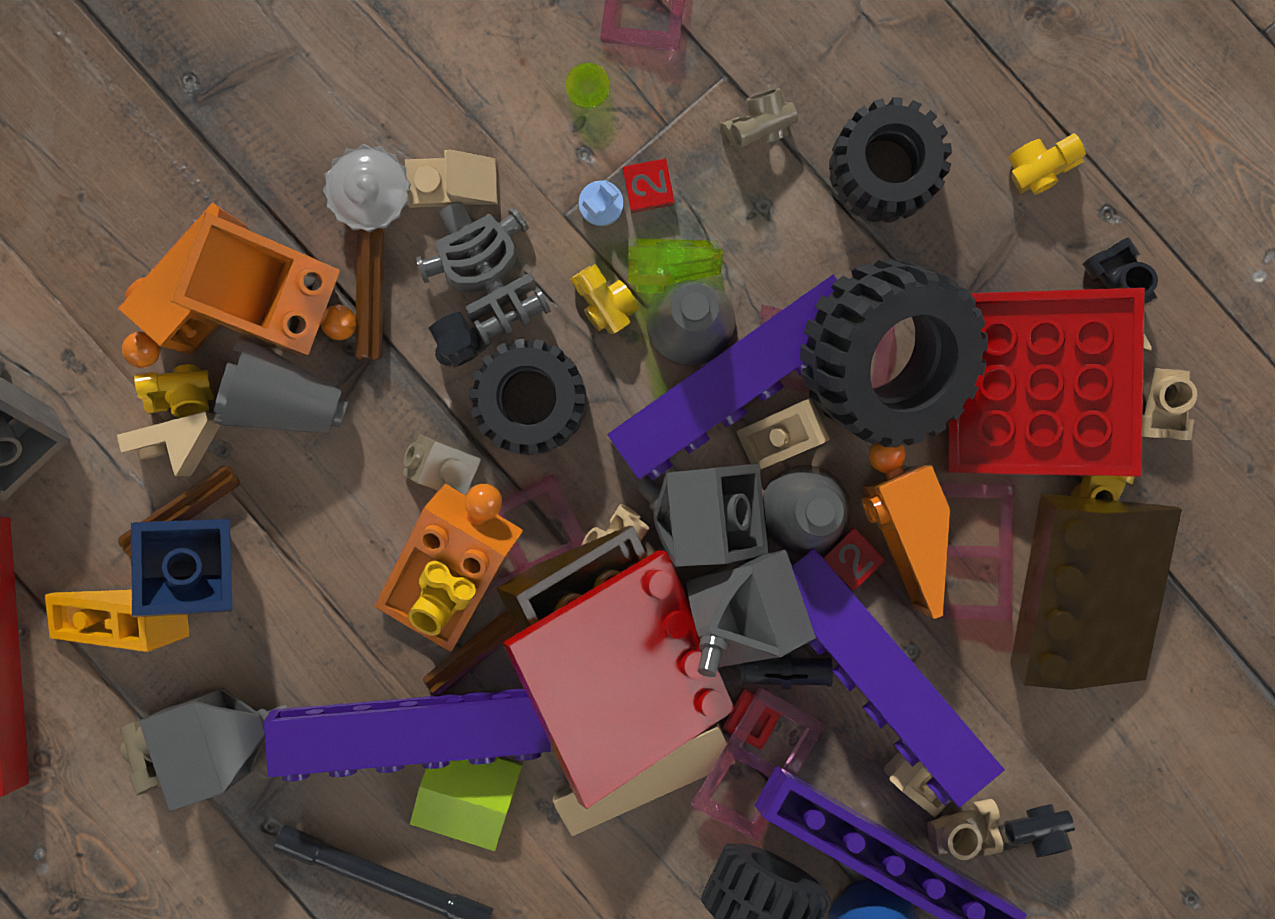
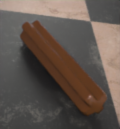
(369, 294)
(191, 501)
(470, 654)

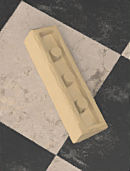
(672, 772)

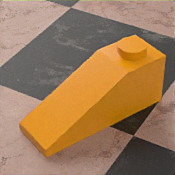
(107, 620)

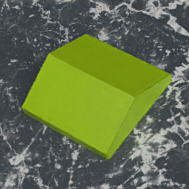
(467, 800)

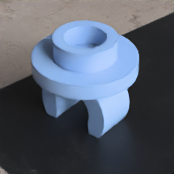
(601, 203)

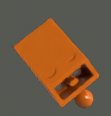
(258, 286)
(161, 320)
(913, 524)
(466, 538)

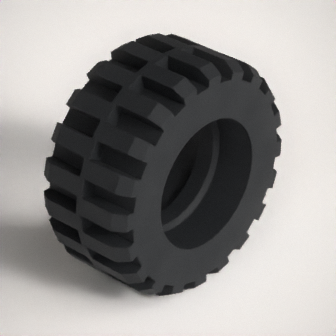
(935, 378)

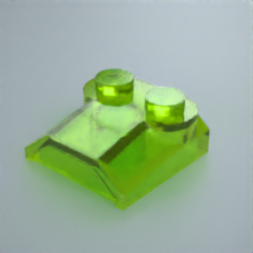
(668, 261)

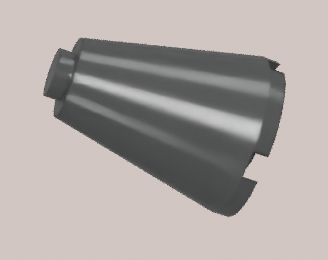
(690, 321)
(275, 394)
(806, 509)

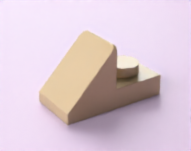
(452, 179)
(783, 434)
(184, 437)
(912, 783)

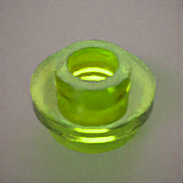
(587, 72)

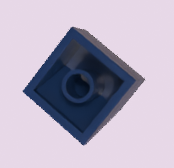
(181, 567)

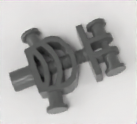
(469, 252)

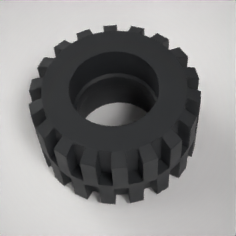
(910, 131)
(500, 370)
(761, 886)

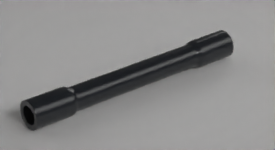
(315, 851)

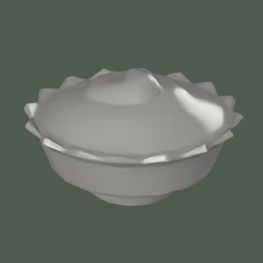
(366, 188)

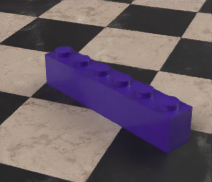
(718, 389)
(893, 686)
(402, 733)
(878, 852)

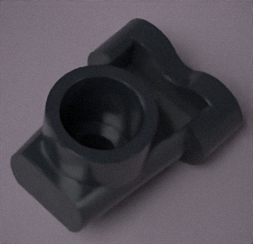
(1120, 269)
(455, 340)
(1043, 828)

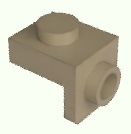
(437, 463)

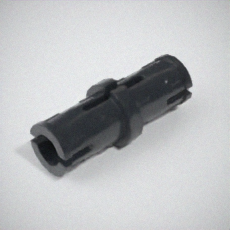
(788, 671)

